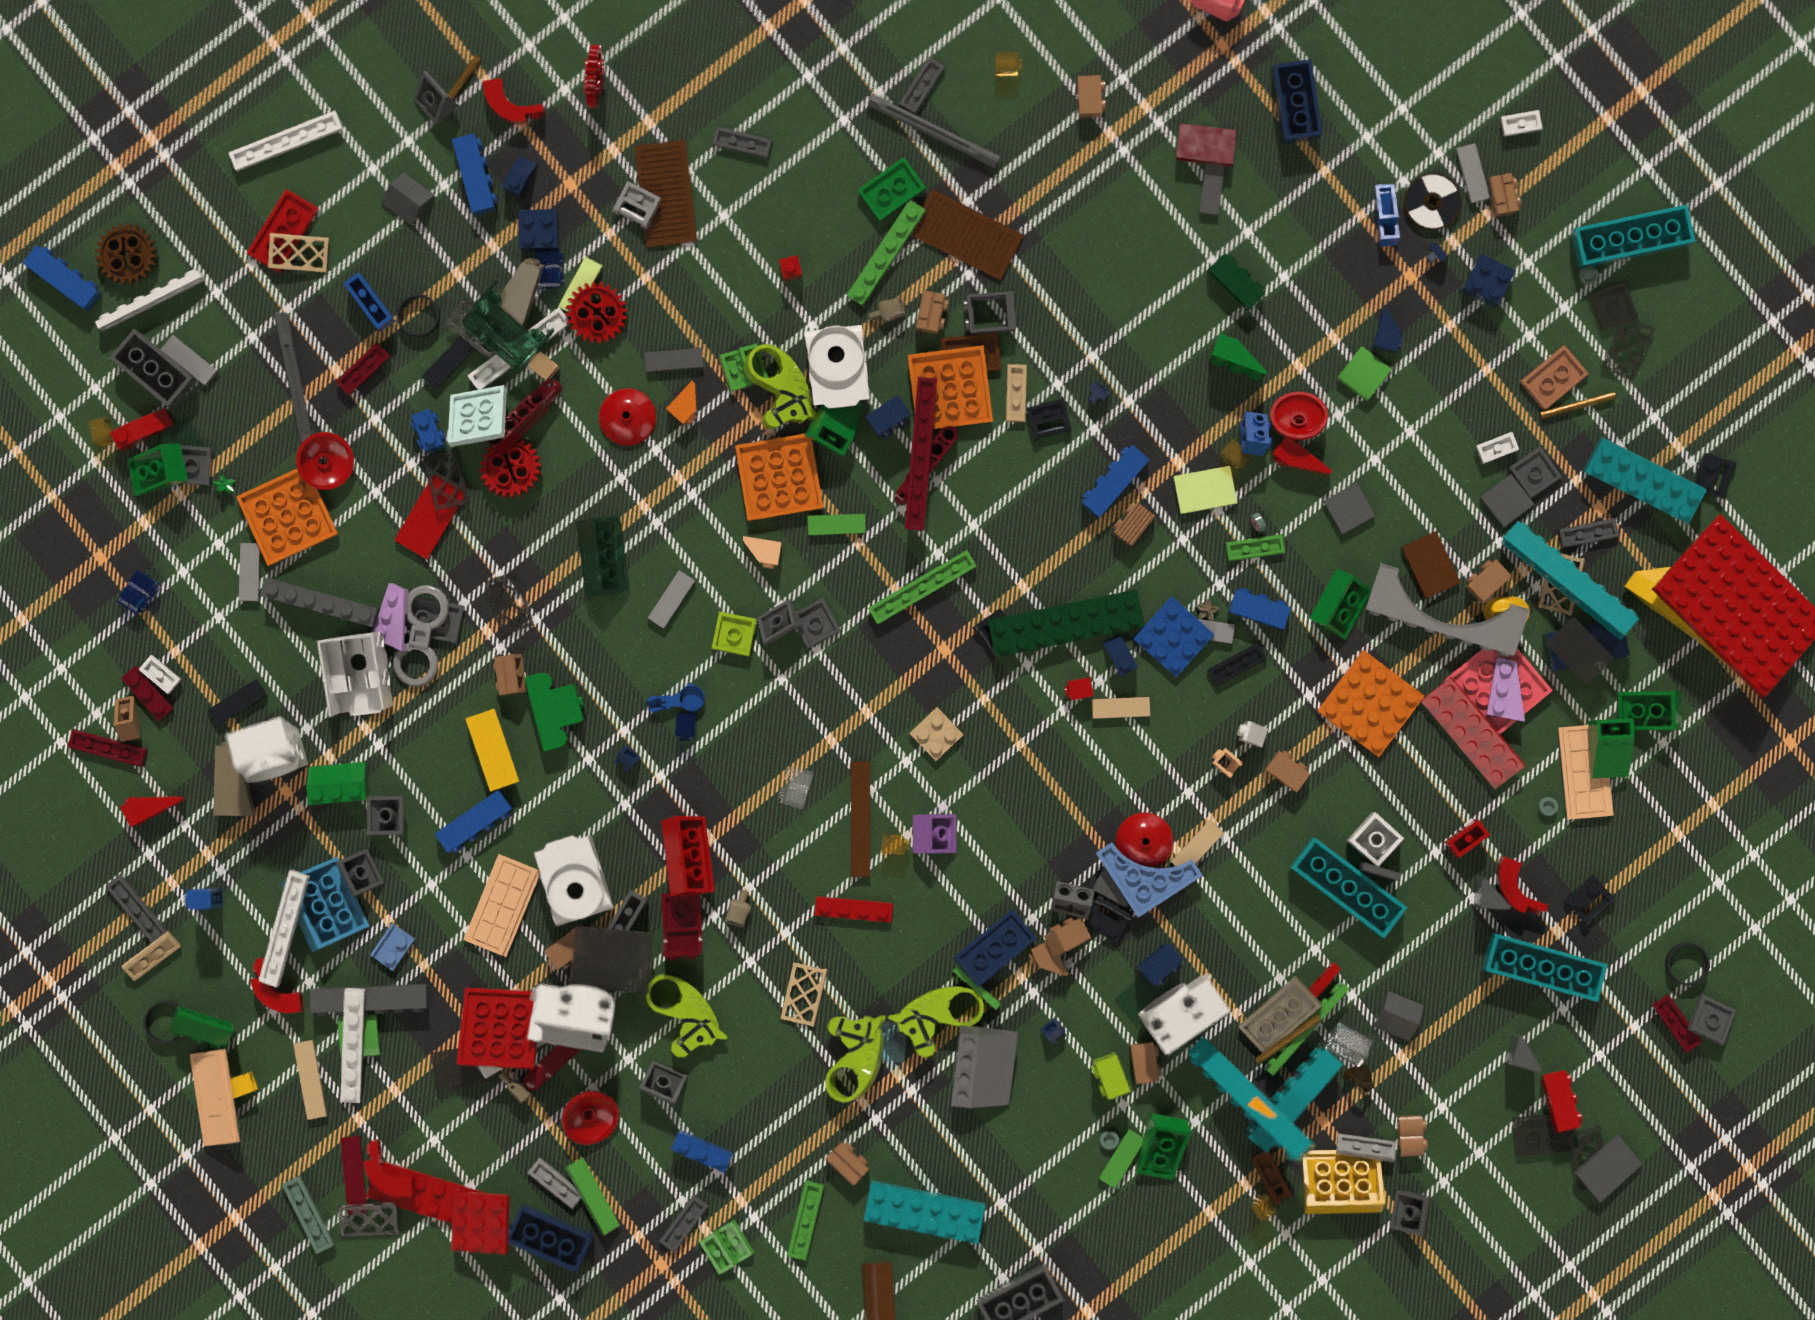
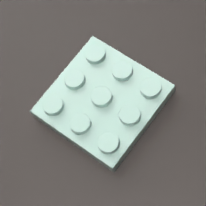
(477, 416)

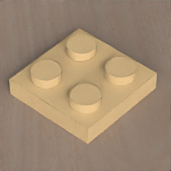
(936, 734)

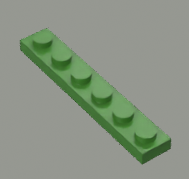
(886, 253)
(922, 587)
(1337, 993)

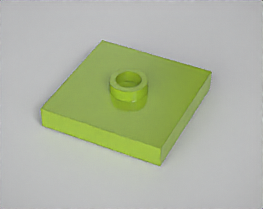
(734, 634)

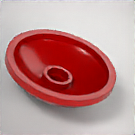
(1299, 408)
(637, 426)
(338, 460)
(1141, 826)
(590, 1126)

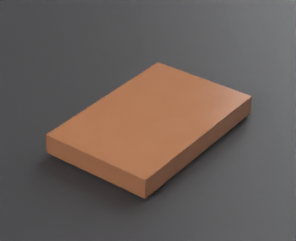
(1554, 377)

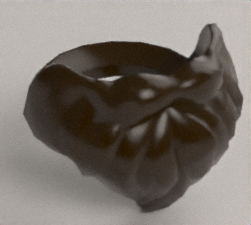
(1360, 1076)

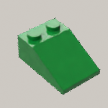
(157, 469)
(1651, 709)
(1163, 1146)

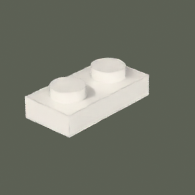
(1521, 123)
(1497, 447)
(160, 674)

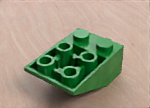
(1232, 354)
(835, 427)
(1611, 747)

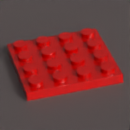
(496, 1029)

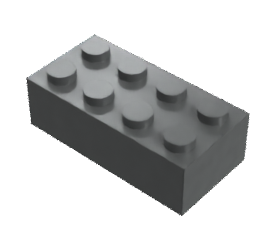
(153, 369)
(1022, 1296)

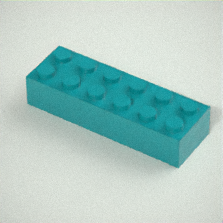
(1633, 236)
(1644, 480)
(1348, 887)
(1544, 967)
(1298, 1091)
(924, 1211)

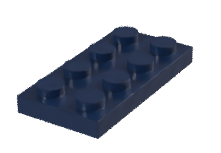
(994, 948)

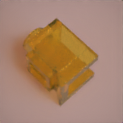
(100, 431)
(894, 844)
(1263, 1207)

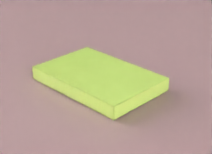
(1205, 489)

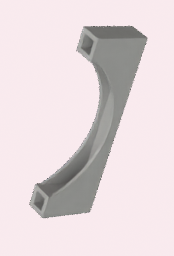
(1497, 633)

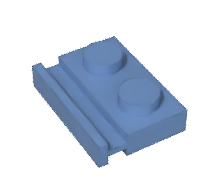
(392, 946)

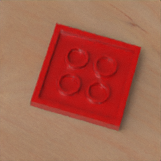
(480, 1222)

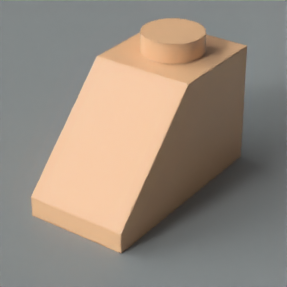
(765, 551)

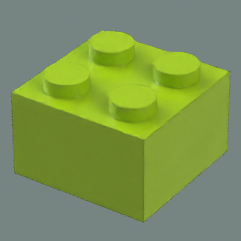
(1111, 1076)

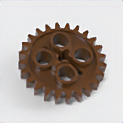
(109, 258)

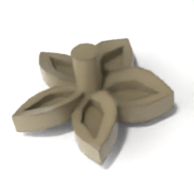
(1207, 610)

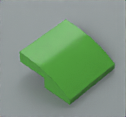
(733, 367)
(1364, 373)
(371, 1039)
(726, 1247)

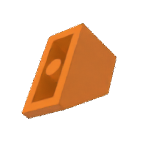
(685, 405)

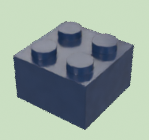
(538, 229)
(1488, 280)
(888, 417)
(1159, 965)

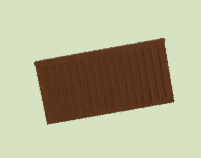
(665, 173)
(967, 234)

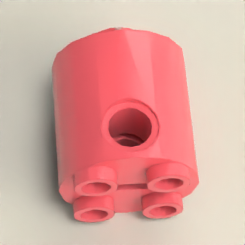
(1220, 8)

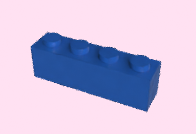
(474, 174)
(62, 278)
(1115, 481)
(474, 821)

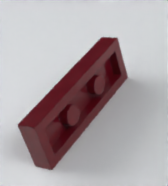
(363, 369)
(147, 693)
(1676, 1023)

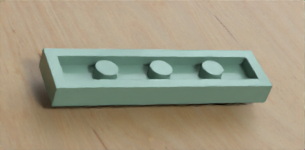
(308, 1214)

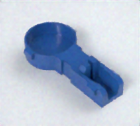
(691, 695)

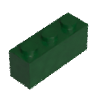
(1236, 281)

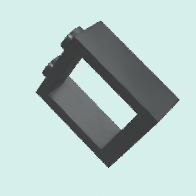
(1010, 312)

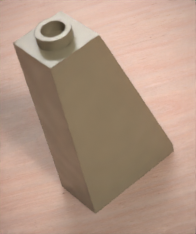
(521, 289)
(231, 790)

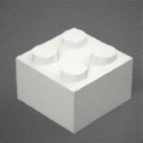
(1375, 839)

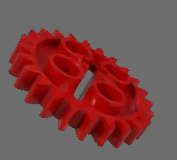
(593, 81)
(585, 325)
(494, 474)

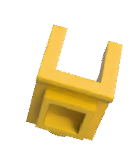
(243, 1084)

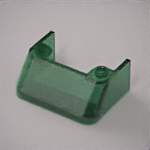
(502, 332)

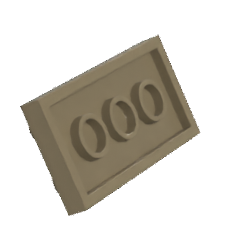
(1280, 1014)

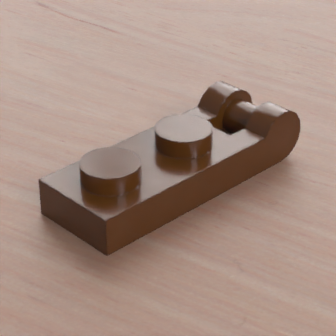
(1270, 1176)

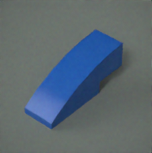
(1387, 215)

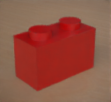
(1466, 838)

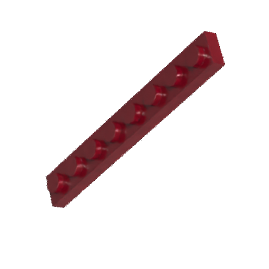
(921, 454)

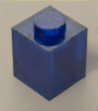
(685, 726)

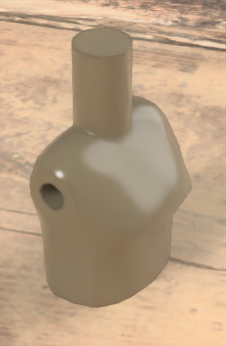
(889, 310)
(738, 910)
(519, 1090)

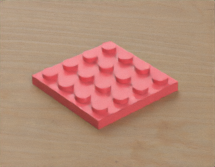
(1476, 680)

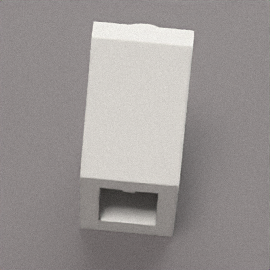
(1252, 733)

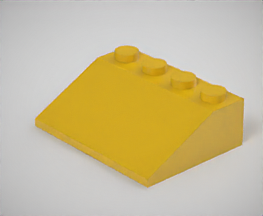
(1341, 1184)

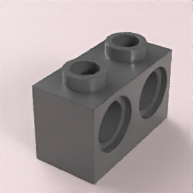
(1072, 900)

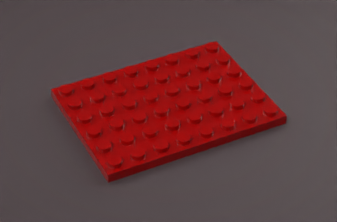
(1739, 605)

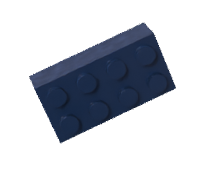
(1296, 101)
(1615, 647)
(549, 1237)

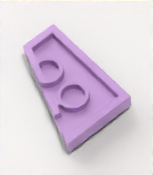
(392, 616)
(1505, 692)

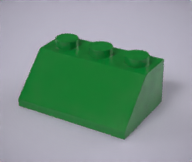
(1341, 604)
(337, 783)
(201, 1027)

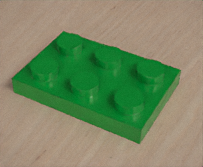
(891, 189)

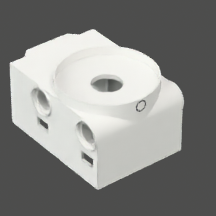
(841, 382)
(352, 689)
(267, 750)
(570, 862)
(576, 1010)
(1183, 1013)

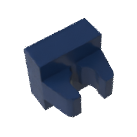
(1437, 252)
(1098, 392)
(627, 757)
(1053, 1030)

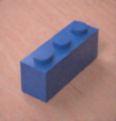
(369, 302)
(1259, 608)
(204, 898)
(702, 1151)

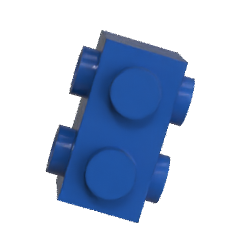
(1255, 433)
(430, 436)

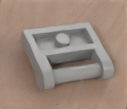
(639, 198)

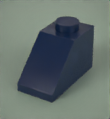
(519, 176)
(1388, 334)
(1120, 655)

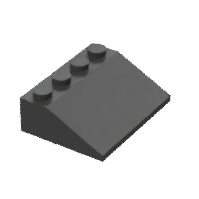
(983, 1067)

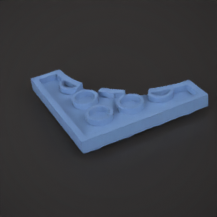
(1144, 885)

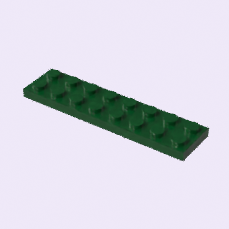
(1066, 623)

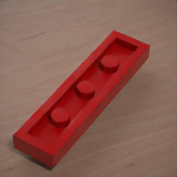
(853, 909)

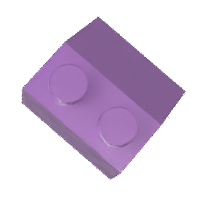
(934, 833)

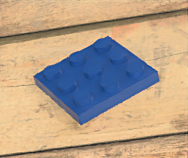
(1173, 636)

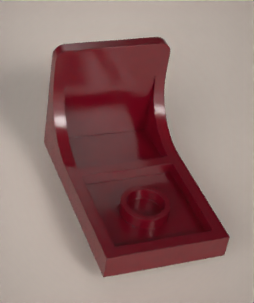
(682, 926)

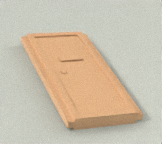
(1583, 795)
(502, 905)
(214, 1097)

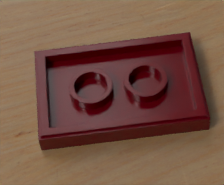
(1206, 145)

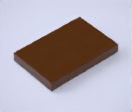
(990, 343)
(1430, 565)

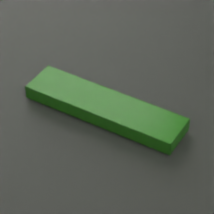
(592, 1196)
(805, 1220)

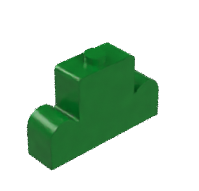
(553, 709)

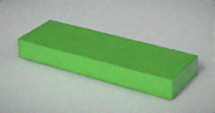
(836, 524)
(1255, 547)
(980, 990)
(1121, 1158)

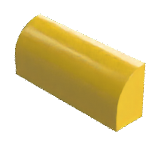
(492, 750)

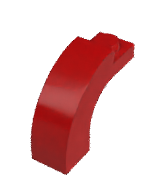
(517, 115)
(1506, 881)
(272, 997)
(384, 1180)

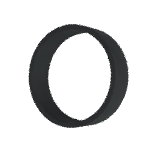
(408, 298)
(1707, 964)
(146, 1027)

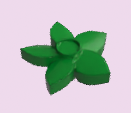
(224, 485)

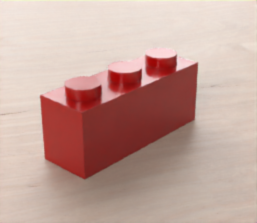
(1561, 1101)

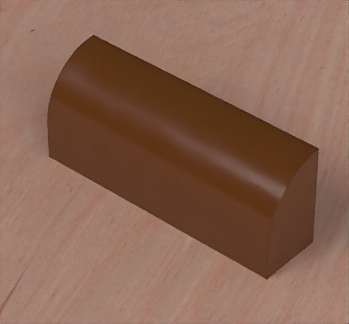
(878, 1290)

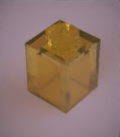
(1007, 63)
(1233, 455)

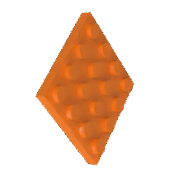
(961, 385)
(779, 477)
(286, 517)
(1370, 703)

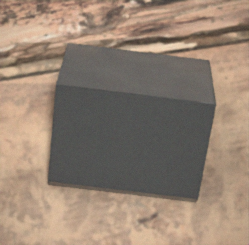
(433, 99)
(407, 198)
(779, 622)
(385, 815)
(360, 872)
(1487, 896)
(1399, 1016)
(1520, 1054)
(663, 1082)
(1409, 1212)

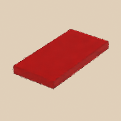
(289, 217)
(425, 524)

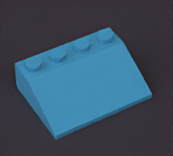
(328, 907)

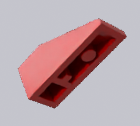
(141, 429)
(1295, 456)
(144, 808)

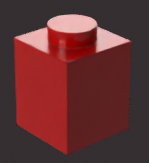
(790, 268)
(1079, 689)

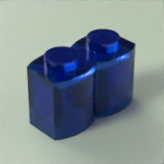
(551, 275)
(138, 592)

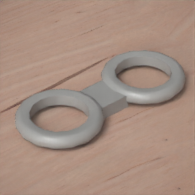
(421, 636)

